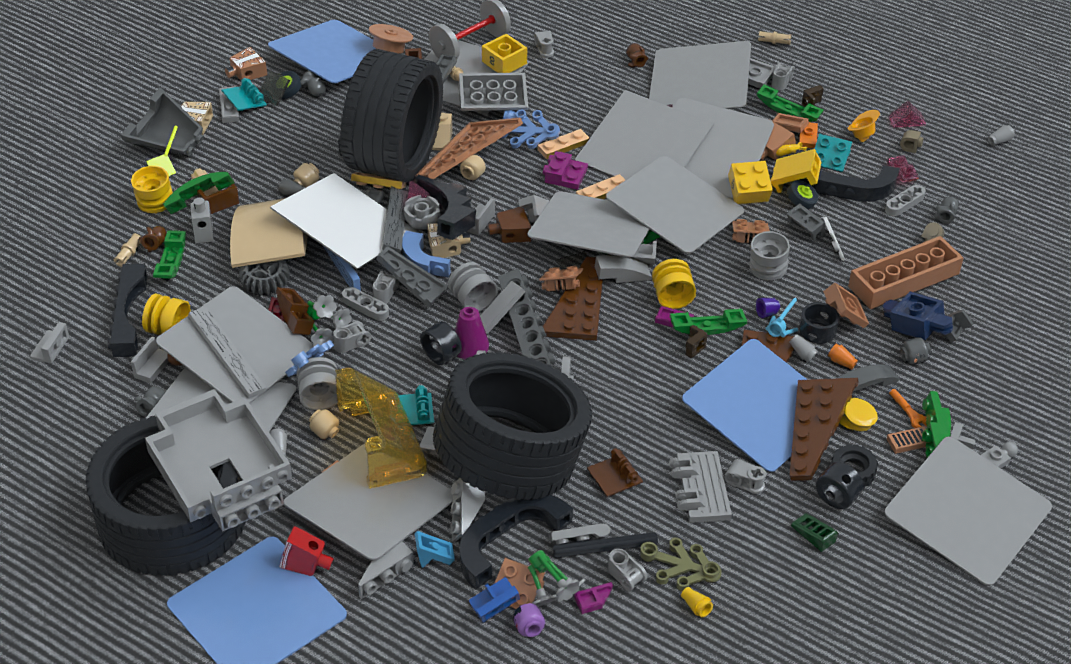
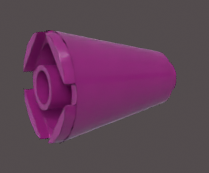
(471, 333)

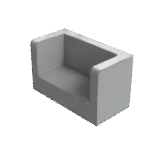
(646, 253)

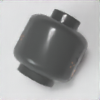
(915, 351)

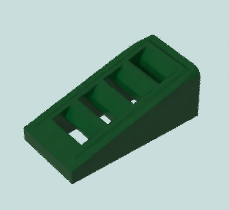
(821, 543)

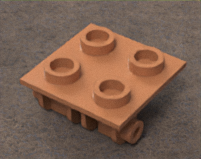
(742, 227)
(567, 276)
(522, 579)

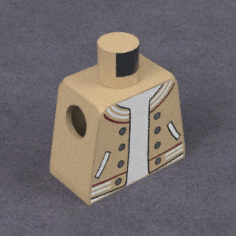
(200, 112)
(445, 247)

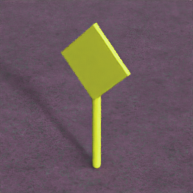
(163, 160)

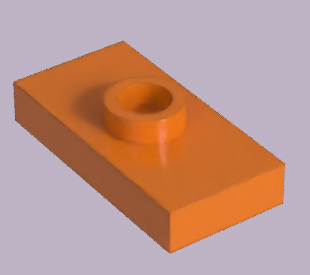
(808, 136)

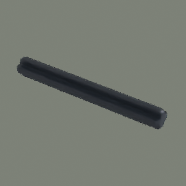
(604, 544)

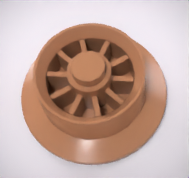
(390, 37)

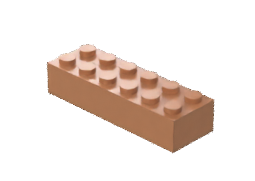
(905, 272)

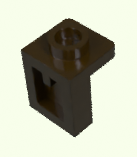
(812, 95)
(696, 342)

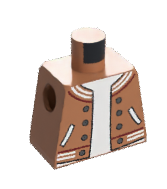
(246, 65)

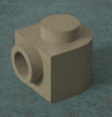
(911, 141)
(932, 231)

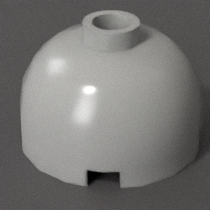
(421, 211)

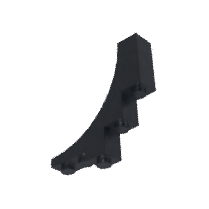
(453, 200)

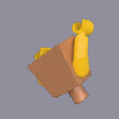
(781, 143)

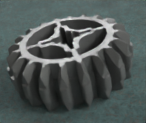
(264, 276)

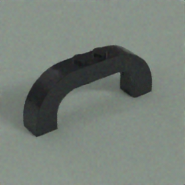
(856, 188)
(502, 518)

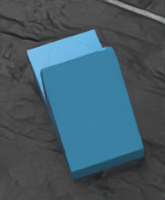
(433, 548)

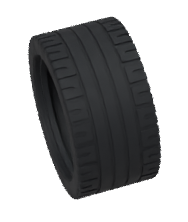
(391, 115)
(502, 457)
(143, 541)

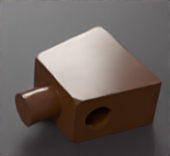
(511, 226)

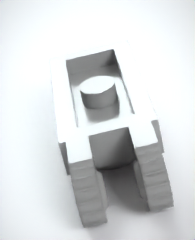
(580, 533)

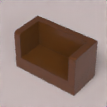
(221, 199)

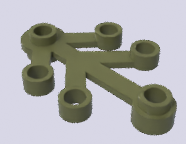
(706, 570)

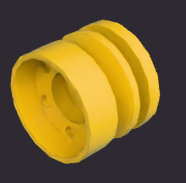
(151, 188)
(673, 283)
(163, 313)

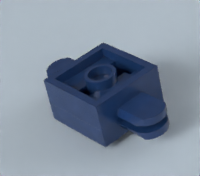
(918, 316)

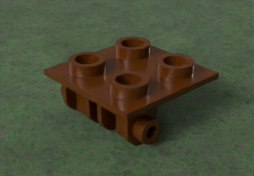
(615, 473)

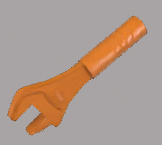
(915, 417)

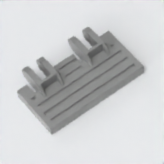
(702, 486)

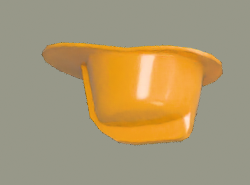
(864, 125)

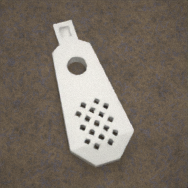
(835, 243)

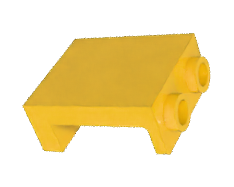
(796, 167)

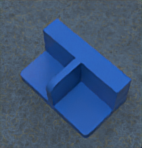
(494, 599)

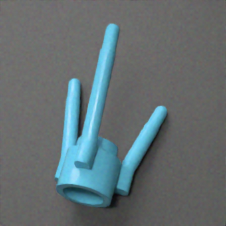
(777, 326)

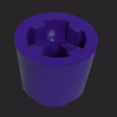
(767, 307)

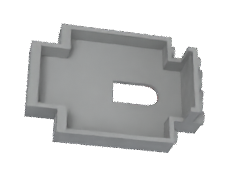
(208, 434)

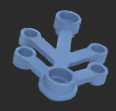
(530, 130)
(302, 358)

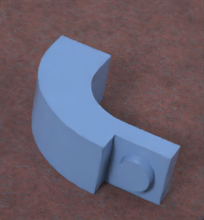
(412, 250)

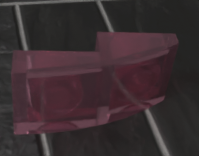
(906, 172)

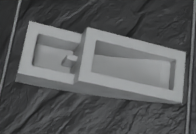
(621, 269)

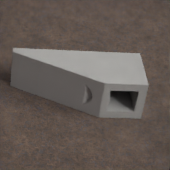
(464, 508)
(386, 569)

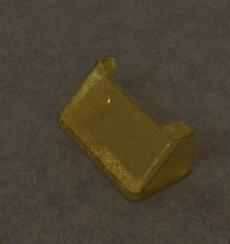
(396, 451)

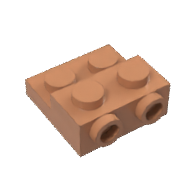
(846, 304)

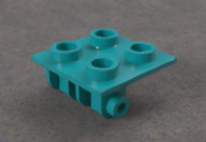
(245, 96)
(833, 152)
(418, 406)

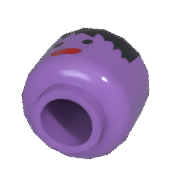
(528, 620)

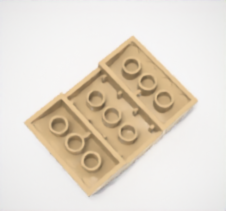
(263, 236)

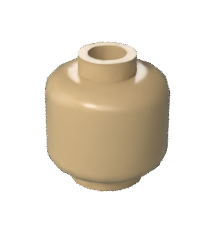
(472, 167)
(306, 174)
(324, 424)

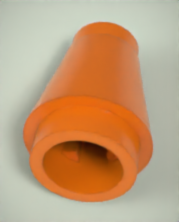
(842, 356)

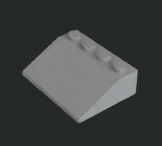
(492, 91)

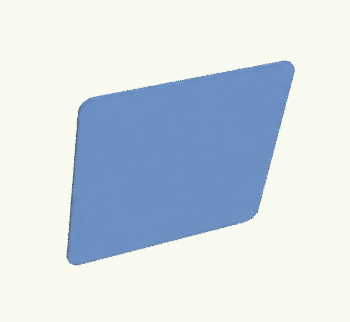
(326, 49)
(751, 403)
(255, 608)

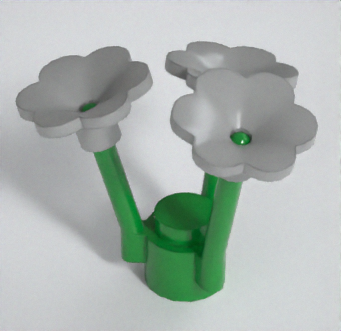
(324, 308)
(568, 587)

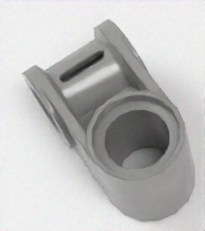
(544, 42)
(782, 76)
(385, 286)
(349, 337)
(745, 475)
(625, 569)

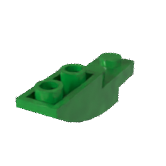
(937, 421)

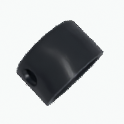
(812, 315)
(440, 347)
(832, 482)

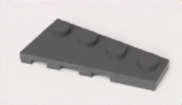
(417, 280)

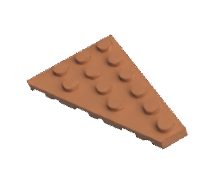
(468, 142)

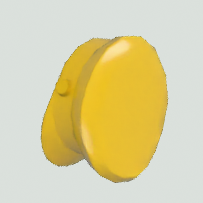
(859, 415)

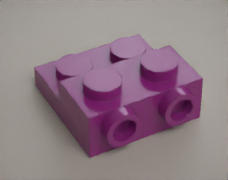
(564, 171)

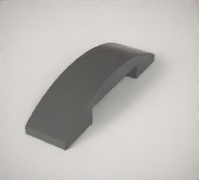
(872, 375)

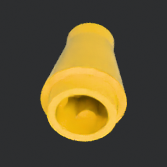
(699, 603)

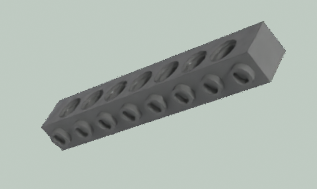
(526, 321)

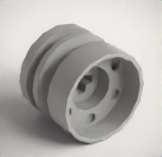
(769, 255)
(472, 286)
(317, 384)

